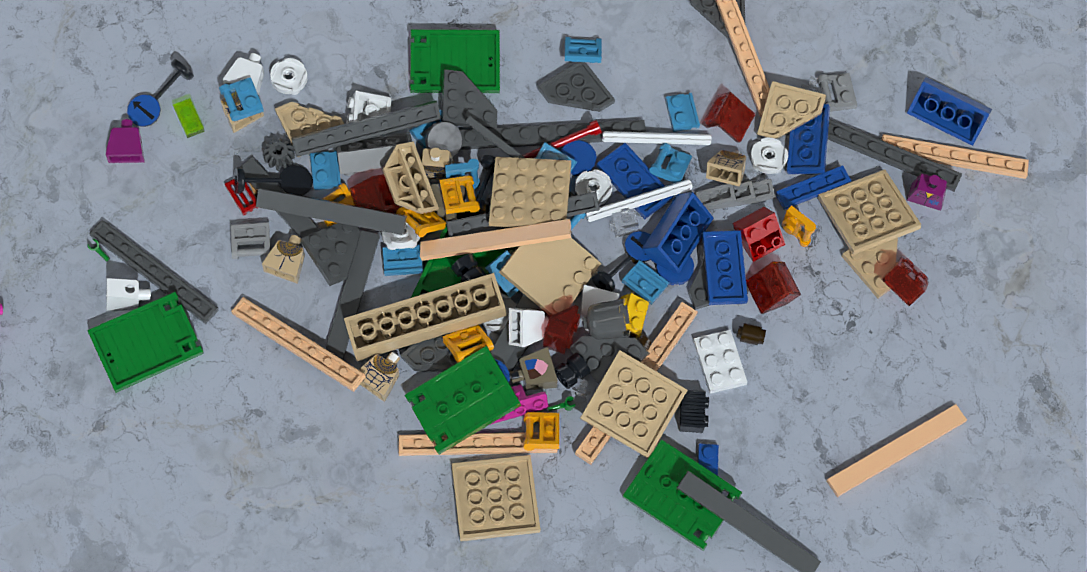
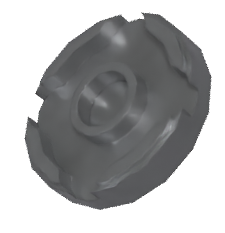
(445, 137)

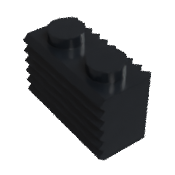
(693, 411)

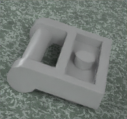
(842, 90)
(250, 234)

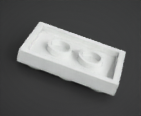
(720, 361)

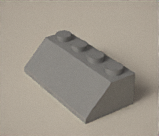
(369, 153)

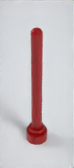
(592, 129)

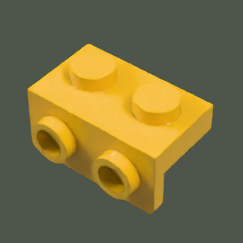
(637, 312)

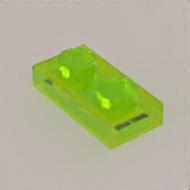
(188, 118)

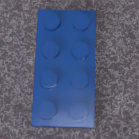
(809, 145)
(632, 177)
(724, 267)

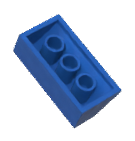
(949, 111)
(678, 232)

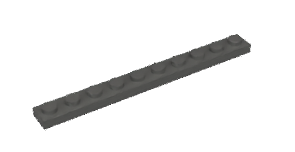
(545, 133)

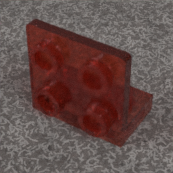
(730, 116)

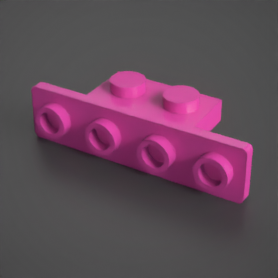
(528, 403)

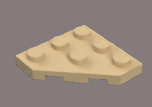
(788, 109)
(301, 120)
(873, 265)

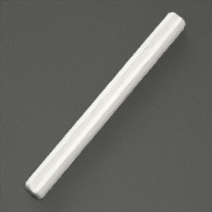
(658, 138)
(640, 200)

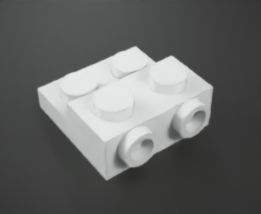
(367, 105)

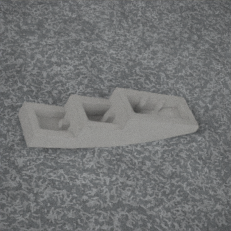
(732, 196)

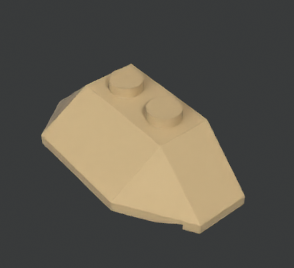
(408, 180)

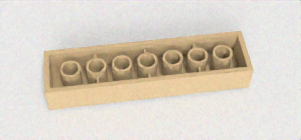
(425, 317)

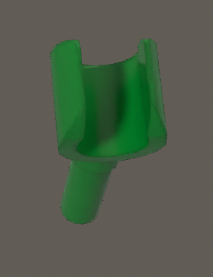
(99, 251)
(565, 405)

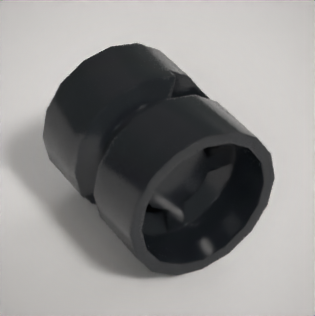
(467, 268)
(574, 369)

